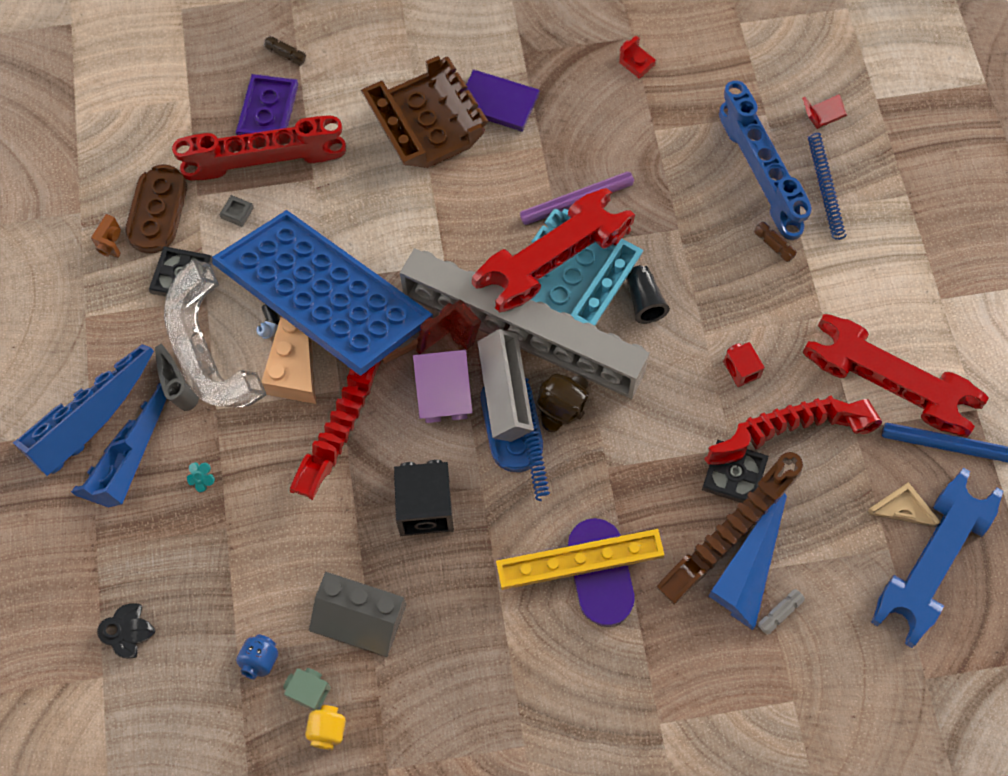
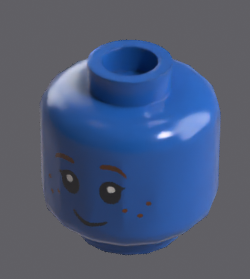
(257, 656)

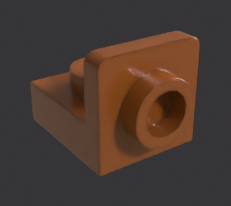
(106, 235)

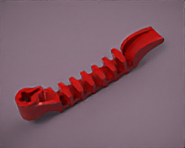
(857, 415)
(330, 443)

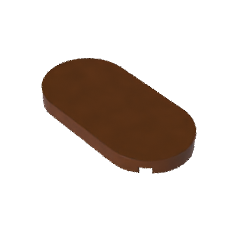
(156, 209)

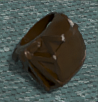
(561, 400)

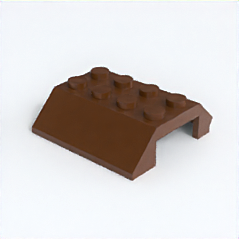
(428, 115)

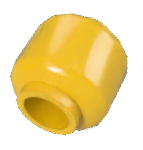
(325, 727)

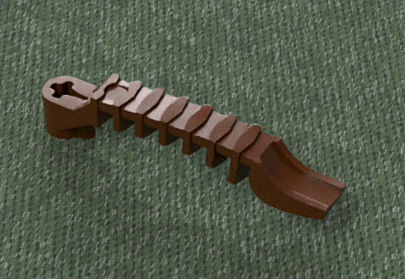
(705, 556)

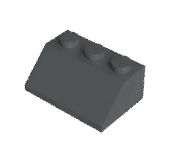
(356, 614)

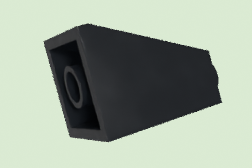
(423, 498)

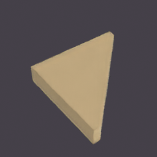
(906, 506)

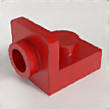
(635, 58)

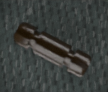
(285, 50)

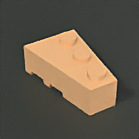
(290, 365)

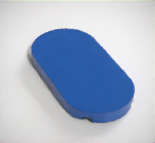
(510, 455)

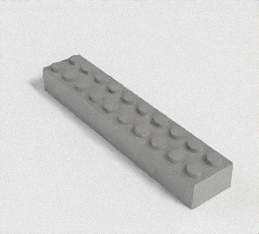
(539, 328)

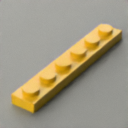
(579, 559)

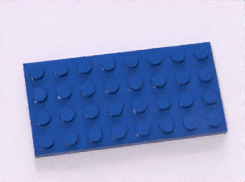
(322, 291)

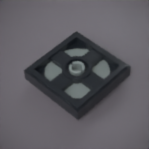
(169, 265)
(736, 478)

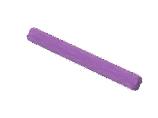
(544, 210)

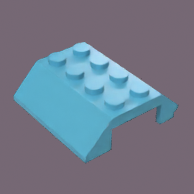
(588, 279)

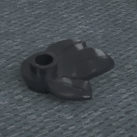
(130, 630)

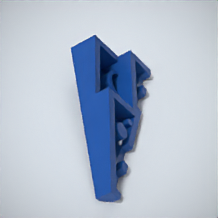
(121, 458)
(745, 578)

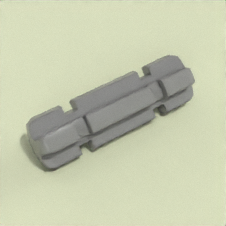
(781, 611)

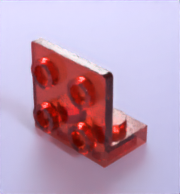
(453, 319)

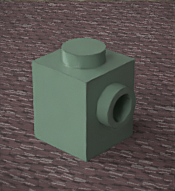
(306, 688)

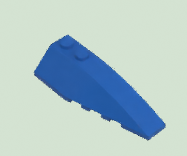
(70, 427)

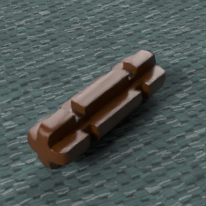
(775, 241)

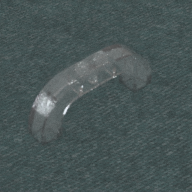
(190, 347)

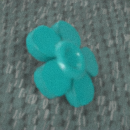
(199, 476)

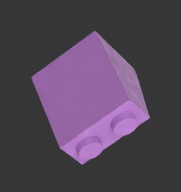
(442, 385)

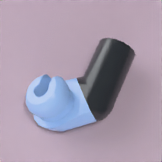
(271, 323)

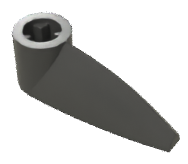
(173, 381)

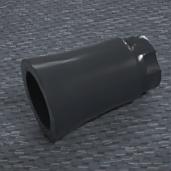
(646, 296)

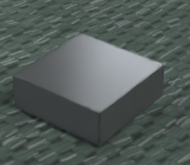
(236, 211)

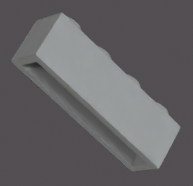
(505, 385)

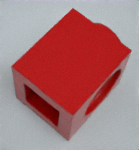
(743, 364)

